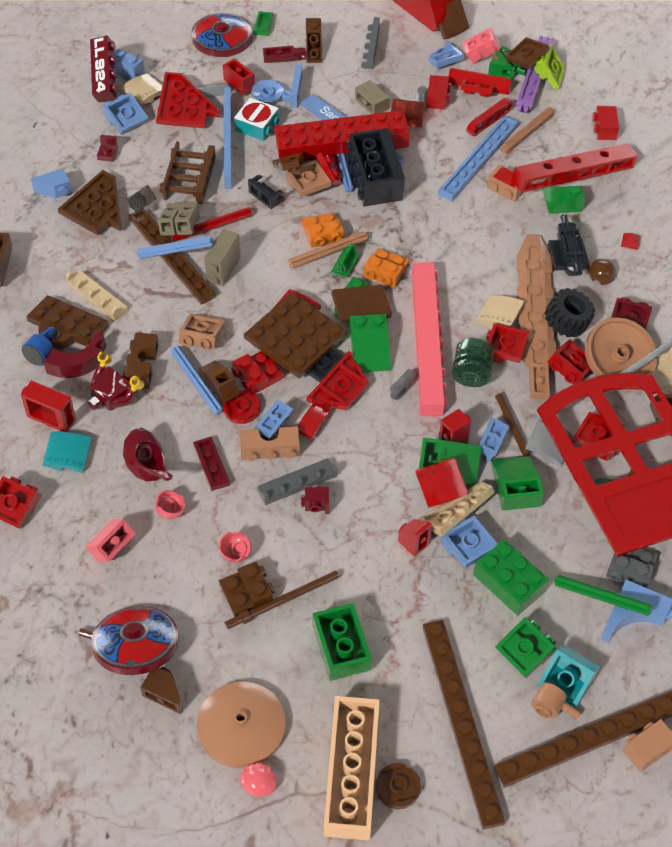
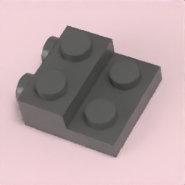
(633, 566)

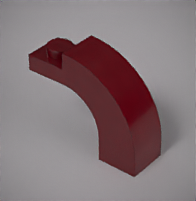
(75, 364)

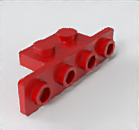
(479, 82)

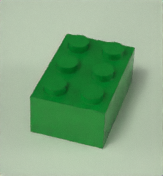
(511, 577)
(341, 641)

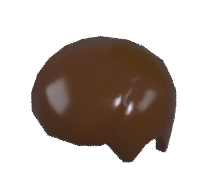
(602, 270)

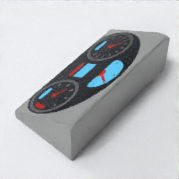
(212, 89)

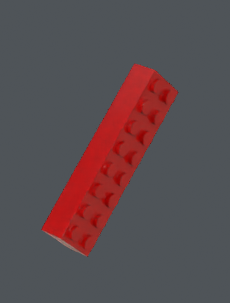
(331, 134)

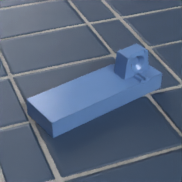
(293, 94)

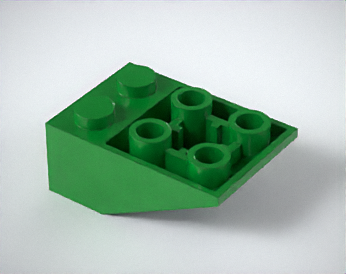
(466, 455)
(517, 483)

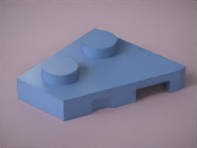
(446, 56)

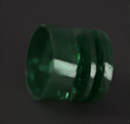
(473, 362)

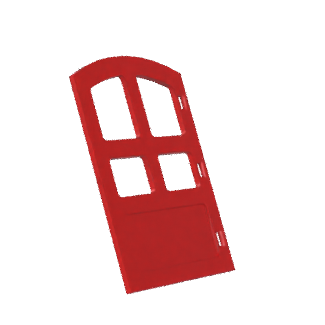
(634, 508)

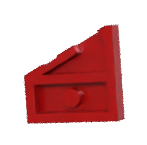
(331, 167)

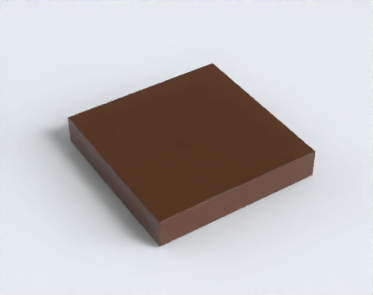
(527, 52)

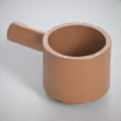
(550, 701)

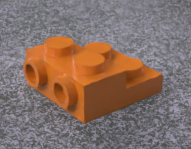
(322, 229)
(385, 267)

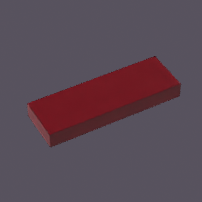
(211, 463)

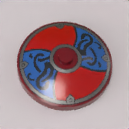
(221, 35)
(135, 640)

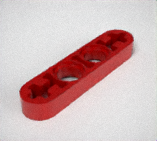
(489, 116)

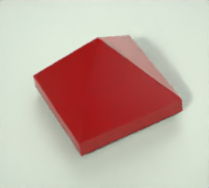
(630, 240)

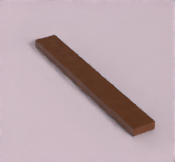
(176, 261)

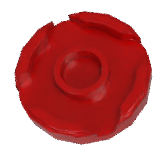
(242, 408)

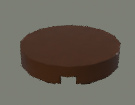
(398, 786)

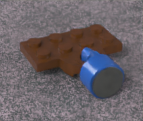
(58, 327)

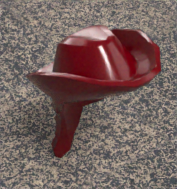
(145, 456)

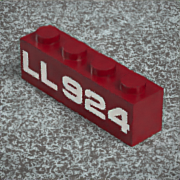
(103, 69)

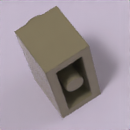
(372, 98)

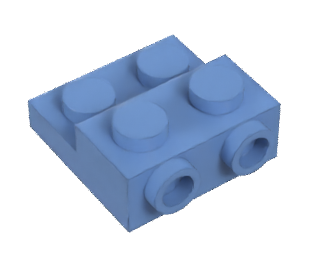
(124, 113)
(468, 541)

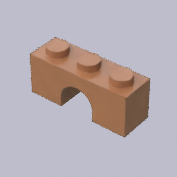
(284, 445)

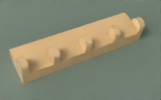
(96, 294)

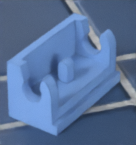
(274, 419)
(492, 438)

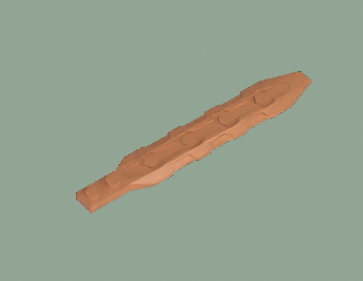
(536, 291)

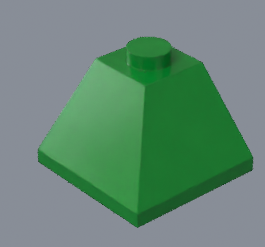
(564, 199)

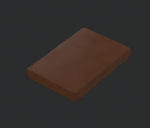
(360, 301)

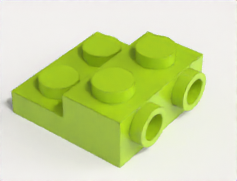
(550, 67)

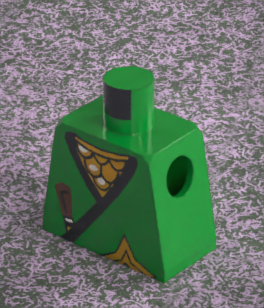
(500, 67)

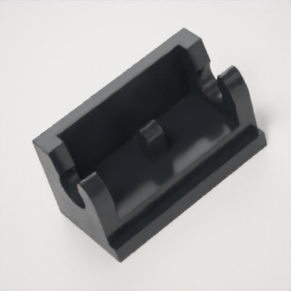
(264, 192)

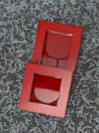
(312, 420)

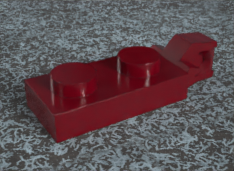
(283, 53)

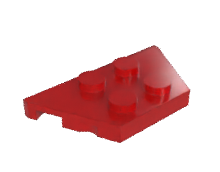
(340, 385)

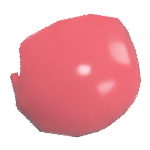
(169, 504)
(235, 546)

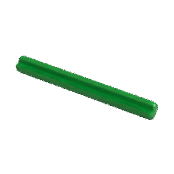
(603, 595)

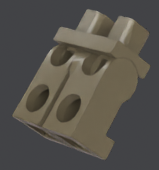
(179, 218)

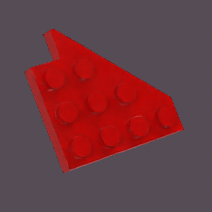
(183, 103)

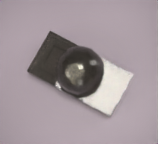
(141, 199)

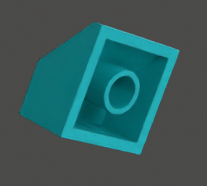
(570, 673)

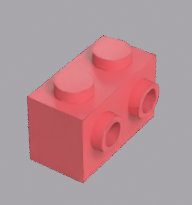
(481, 45)
(110, 540)

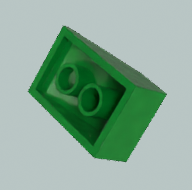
(370, 342)

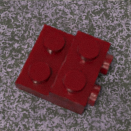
(632, 311)

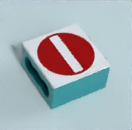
(257, 119)

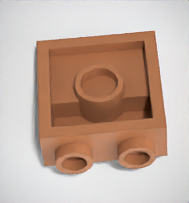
(308, 178)
(201, 331)

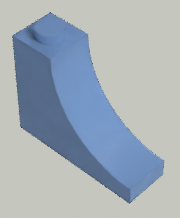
(621, 617)

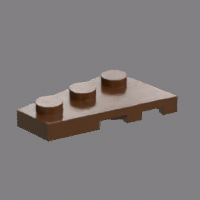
(289, 163)

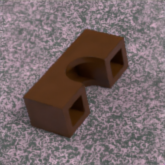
(142, 348)

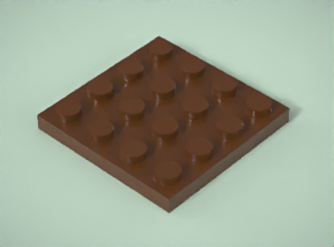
(295, 335)

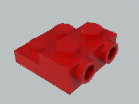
(507, 342)
(570, 362)
(256, 371)
(593, 430)
(16, 501)

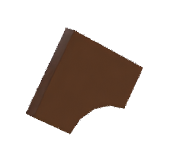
(454, 21)

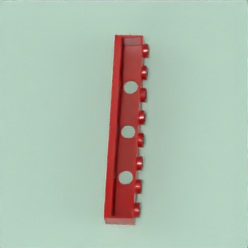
(574, 167)

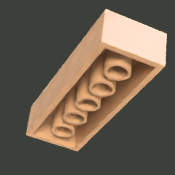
(351, 768)

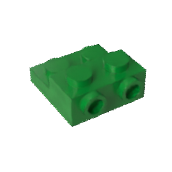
(526, 646)

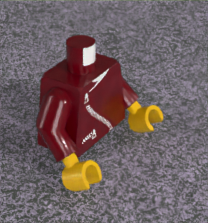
(111, 388)

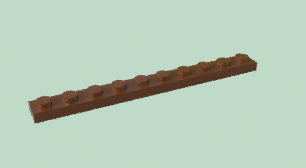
(463, 726)
(584, 740)

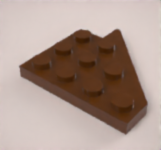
(95, 204)

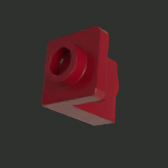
(108, 148)

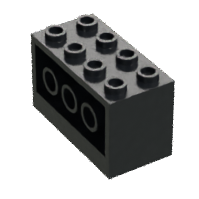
(375, 167)

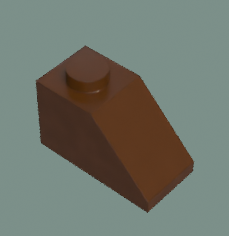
(161, 689)

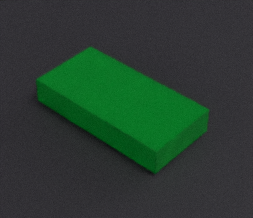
(263, 23)

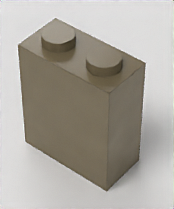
(222, 257)

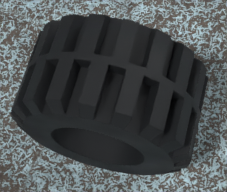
(569, 312)

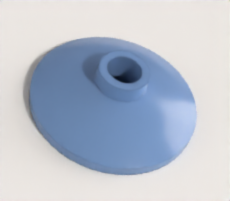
(267, 91)

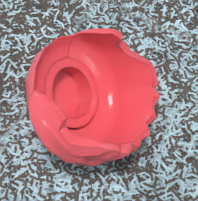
(258, 780)

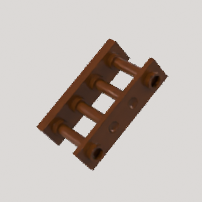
(201, 180)

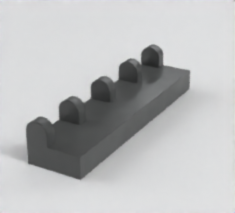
(372, 46)
(297, 481)

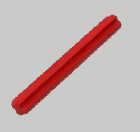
(216, 222)

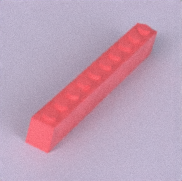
(427, 340)

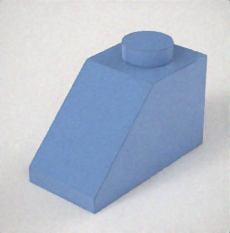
(52, 184)

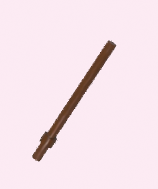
(246, 616)

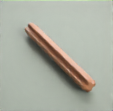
(527, 130)
(327, 249)

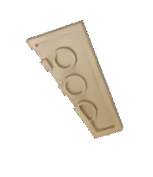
(451, 513)

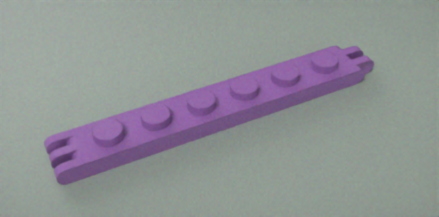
(531, 84)

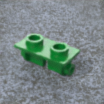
(346, 261)

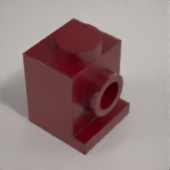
(316, 499)

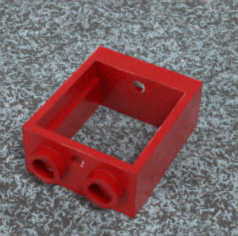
(48, 406)

